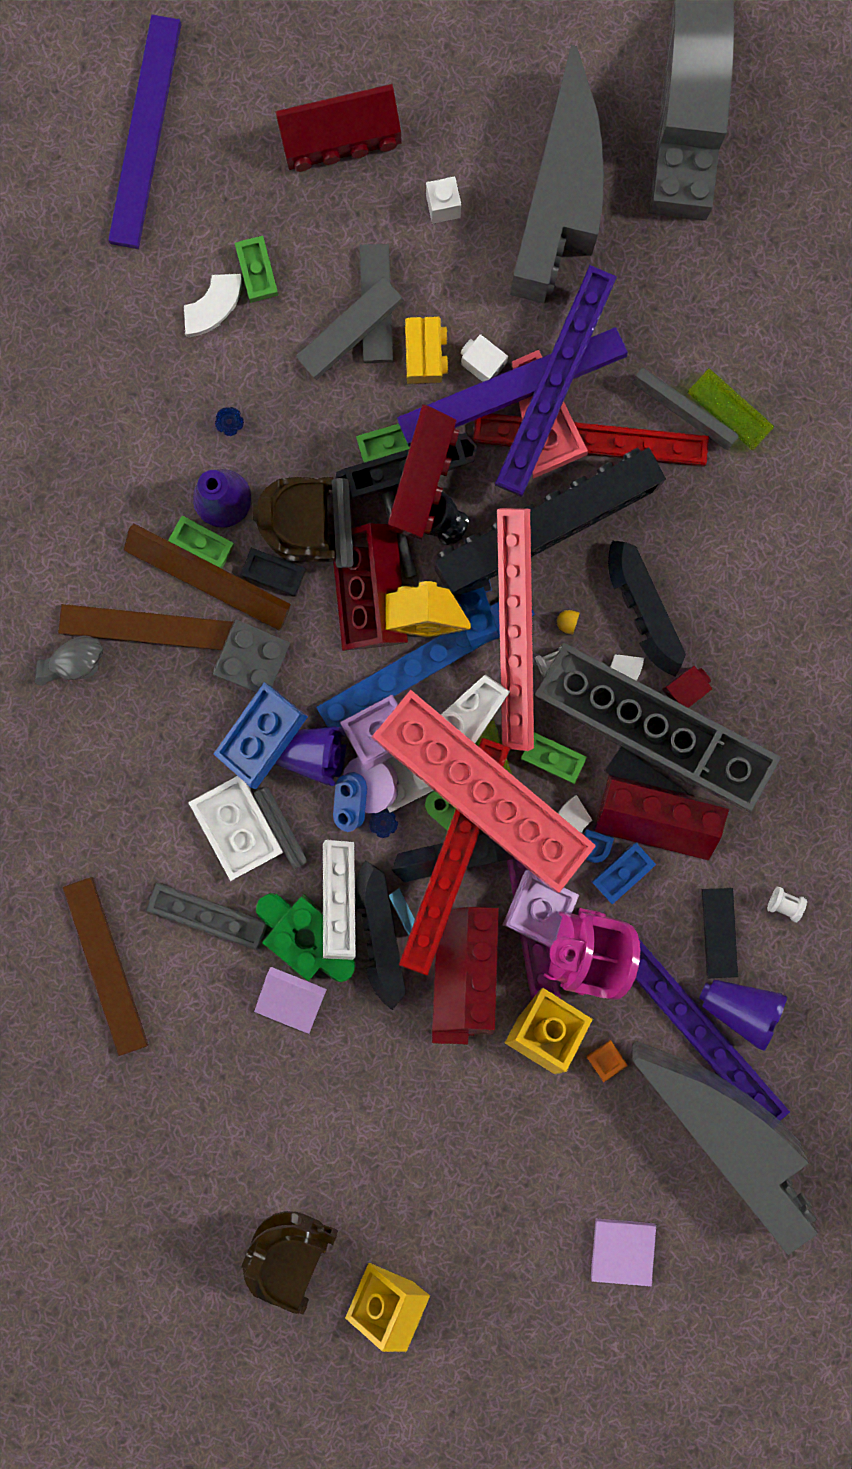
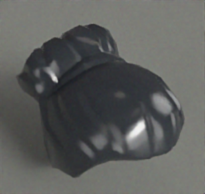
(448, 522)

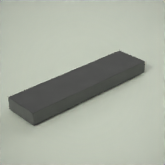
(375, 265)
(350, 328)
(685, 408)
(207, 916)

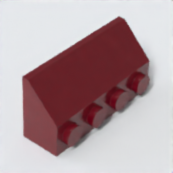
(340, 128)
(422, 472)
(364, 586)
(661, 817)
(467, 972)

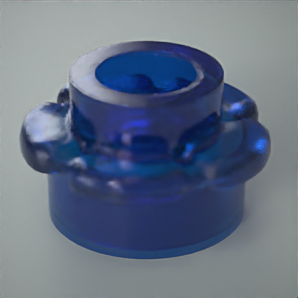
(225, 414)
(383, 831)

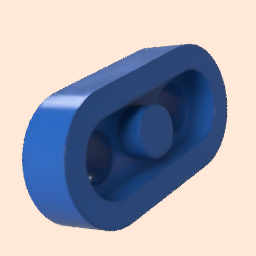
(352, 803)

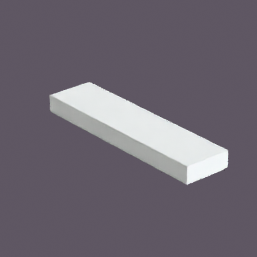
(338, 900)

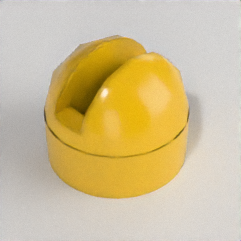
(567, 621)

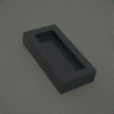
(273, 571)

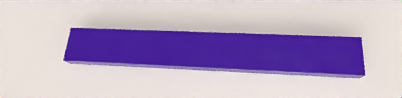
(144, 131)
(555, 381)
(514, 385)
(703, 1033)

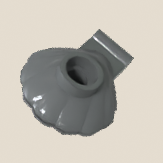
(71, 661)

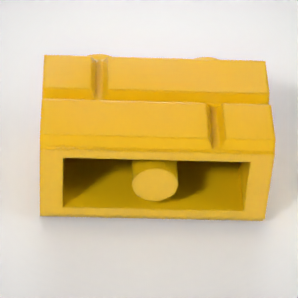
(424, 351)

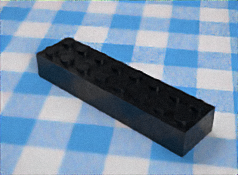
(555, 518)

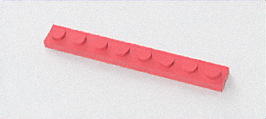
(516, 626)

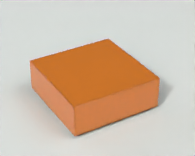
(607, 1061)

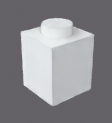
(443, 200)
(483, 358)

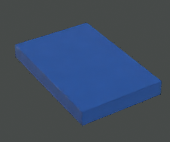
(260, 735)

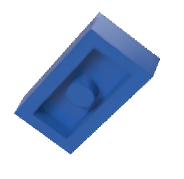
(479, 613)
(623, 873)

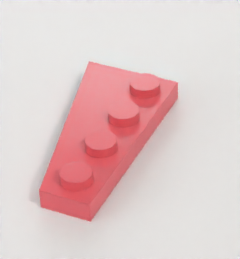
(564, 440)

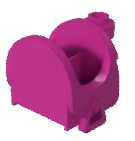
(594, 955)

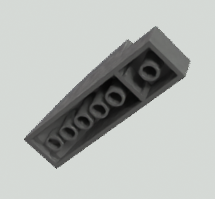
(693, 108)
(567, 190)
(658, 728)
(740, 1138)

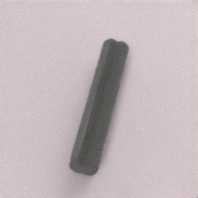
(342, 523)
(280, 827)

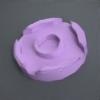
(380, 782)

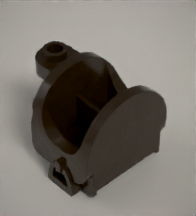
(294, 518)
(285, 1257)

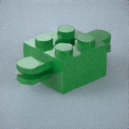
(299, 937)

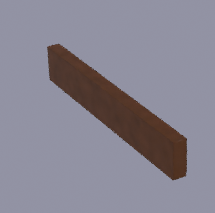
(206, 577)
(143, 627)
(105, 966)

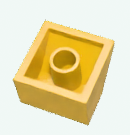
(424, 611)
(549, 1031)
(387, 1309)

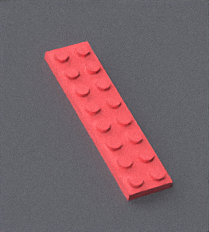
(483, 791)

